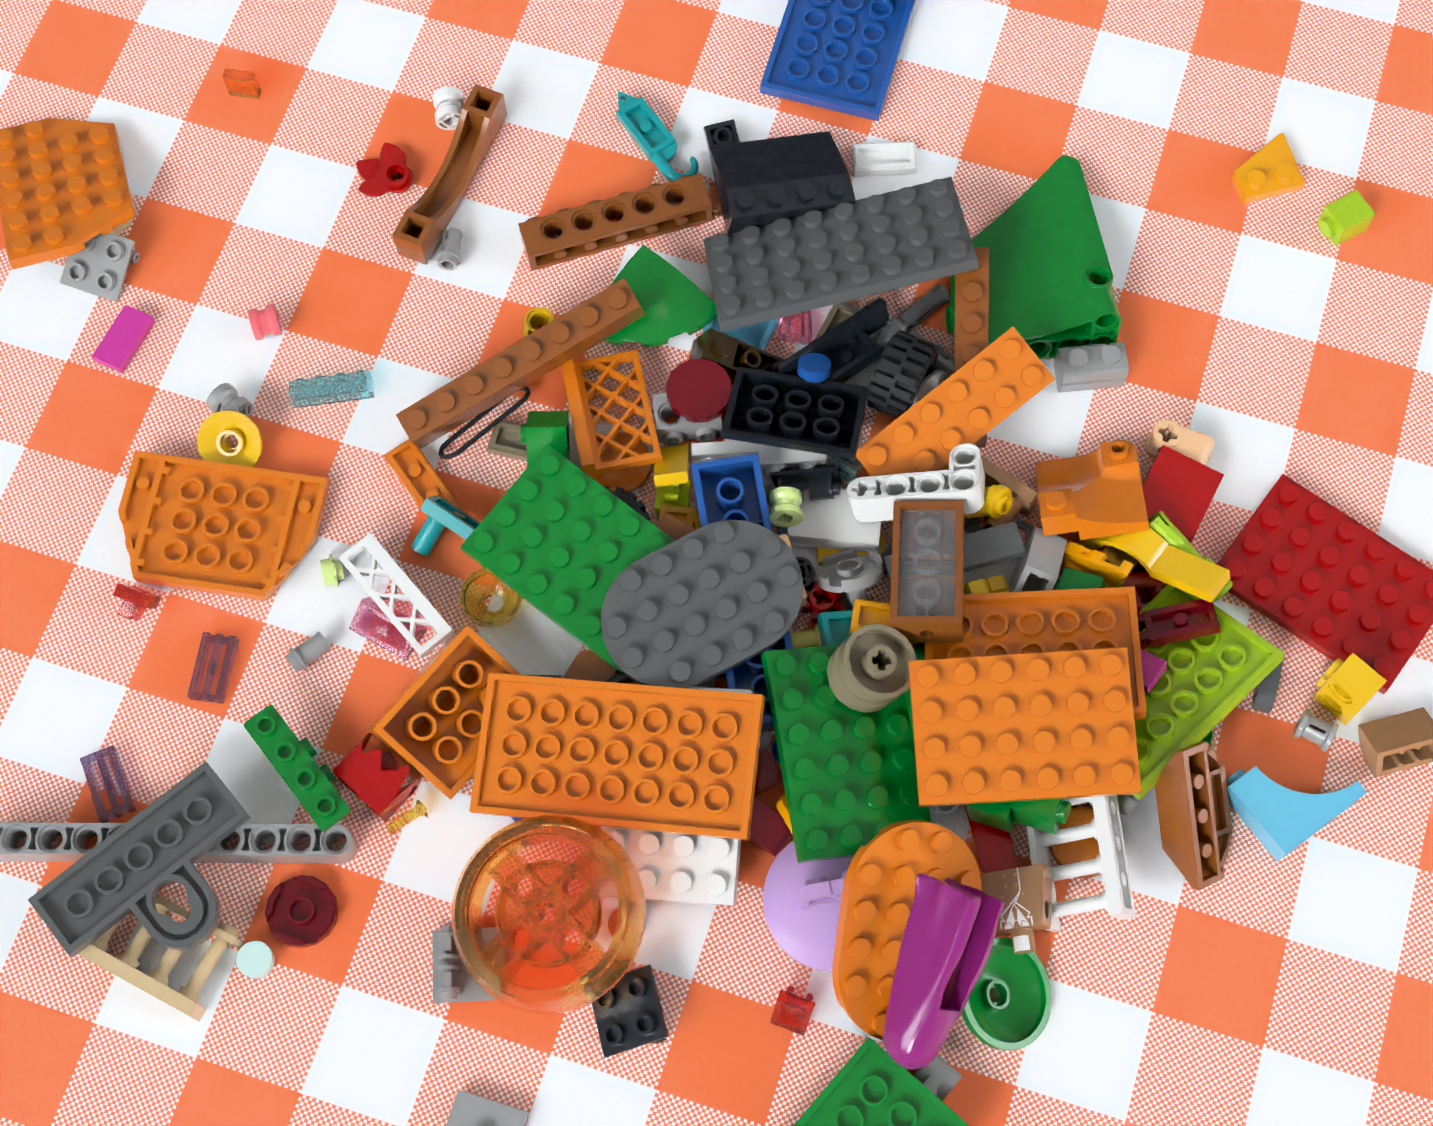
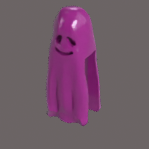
(937, 966)

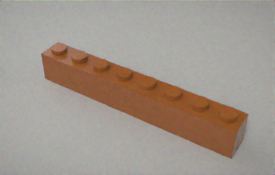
(521, 364)

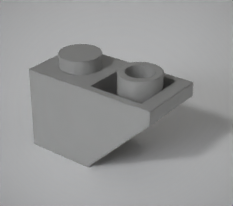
(1041, 563)

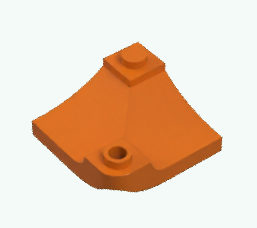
(1093, 493)

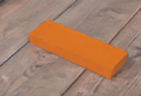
(417, 474)

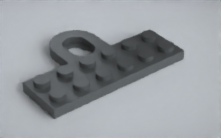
(138, 861)

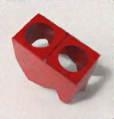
(375, 779)

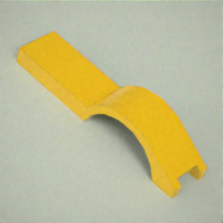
(1167, 562)

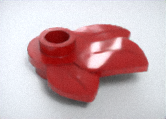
(381, 173)

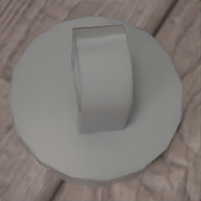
(850, 574)

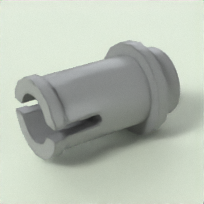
(448, 256)
(307, 652)

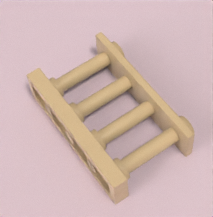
(156, 981)

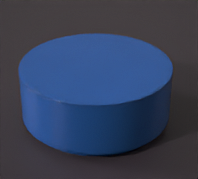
(814, 367)

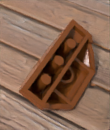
(1195, 814)

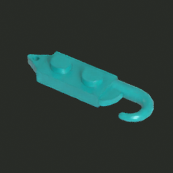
(651, 135)

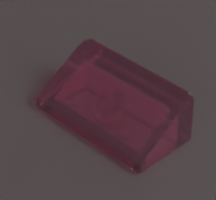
(376, 627)

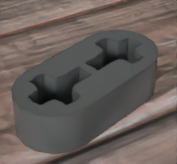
(1266, 691)

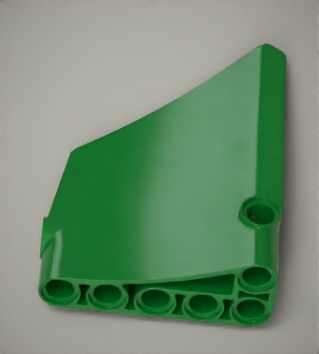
(1049, 267)

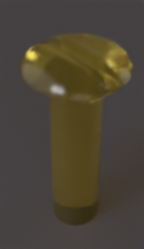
(417, 811)

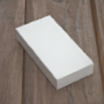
(884, 159)

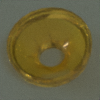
(477, 589)

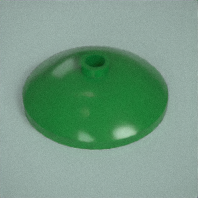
(1018, 999)

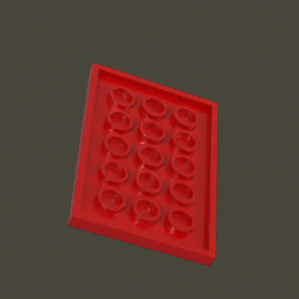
(1331, 580)

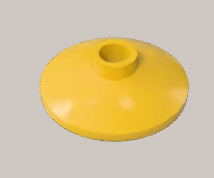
(215, 434)

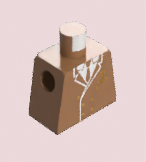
(1026, 900)

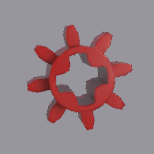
(816, 596)

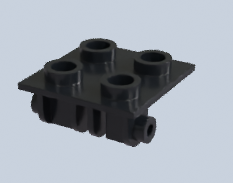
(630, 1013)

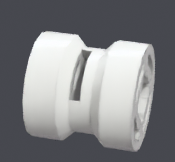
(448, 106)

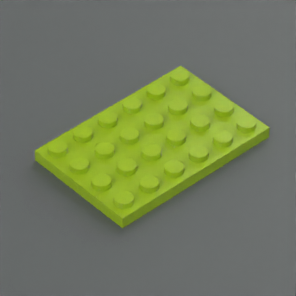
(1199, 687)

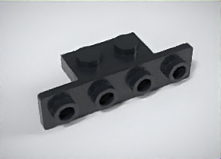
(846, 344)

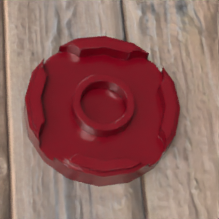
(698, 390)
(301, 911)

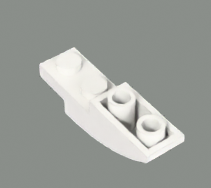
(770, 457)

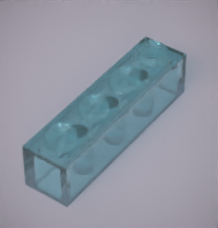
(331, 389)

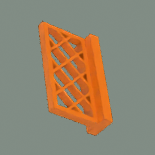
(584, 424)

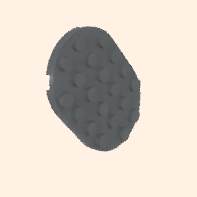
(702, 604)

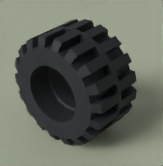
(900, 373)

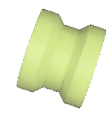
(785, 506)

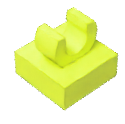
(672, 495)

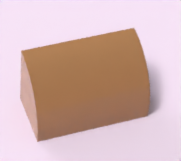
(1397, 742)

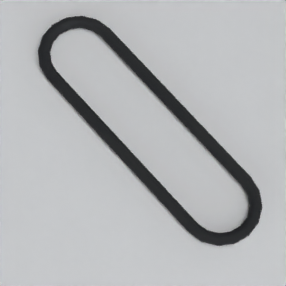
(484, 431)

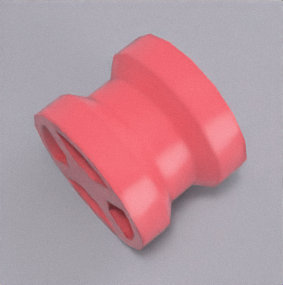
(265, 322)

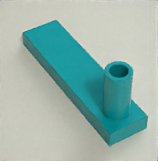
(441, 515)

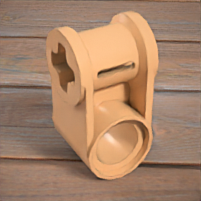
(1181, 439)

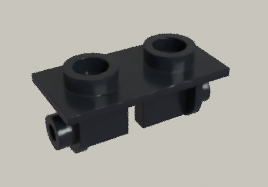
(821, 481)

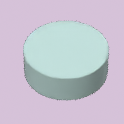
(255, 959)

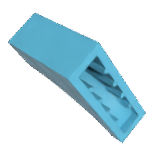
(1283, 816)

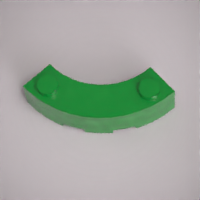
(545, 429)

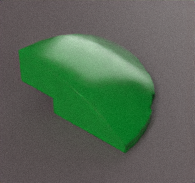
(668, 299)

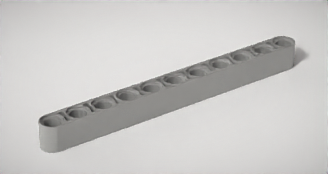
(248, 851)

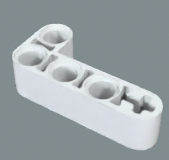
(874, 496)

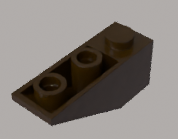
(732, 353)

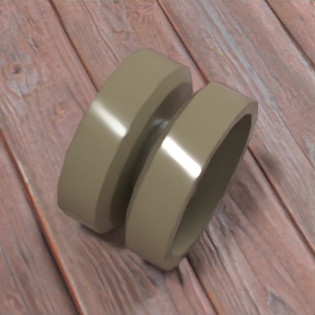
(870, 668)

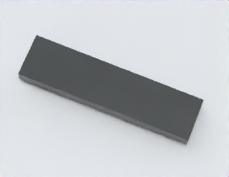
(985, 547)

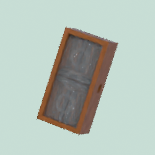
(928, 571)

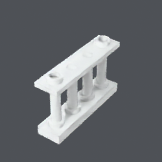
(1110, 863)

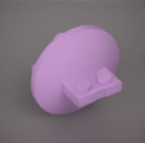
(804, 906)

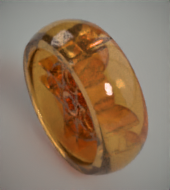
(500, 959)

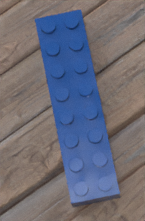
(736, 491)

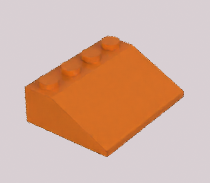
(440, 712)

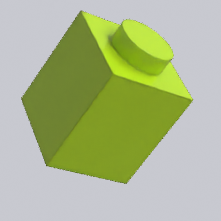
(1345, 218)

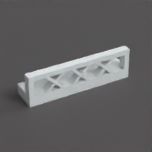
(408, 591)

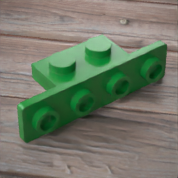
(297, 768)

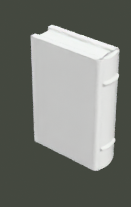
(833, 526)

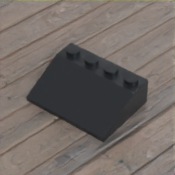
(778, 179)
(795, 413)

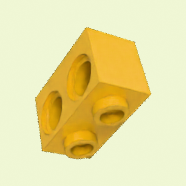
(1347, 687)

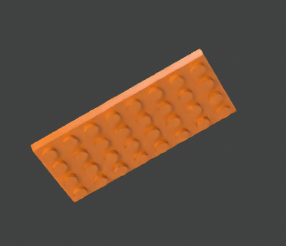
(619, 754)

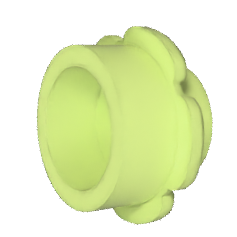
(331, 571)

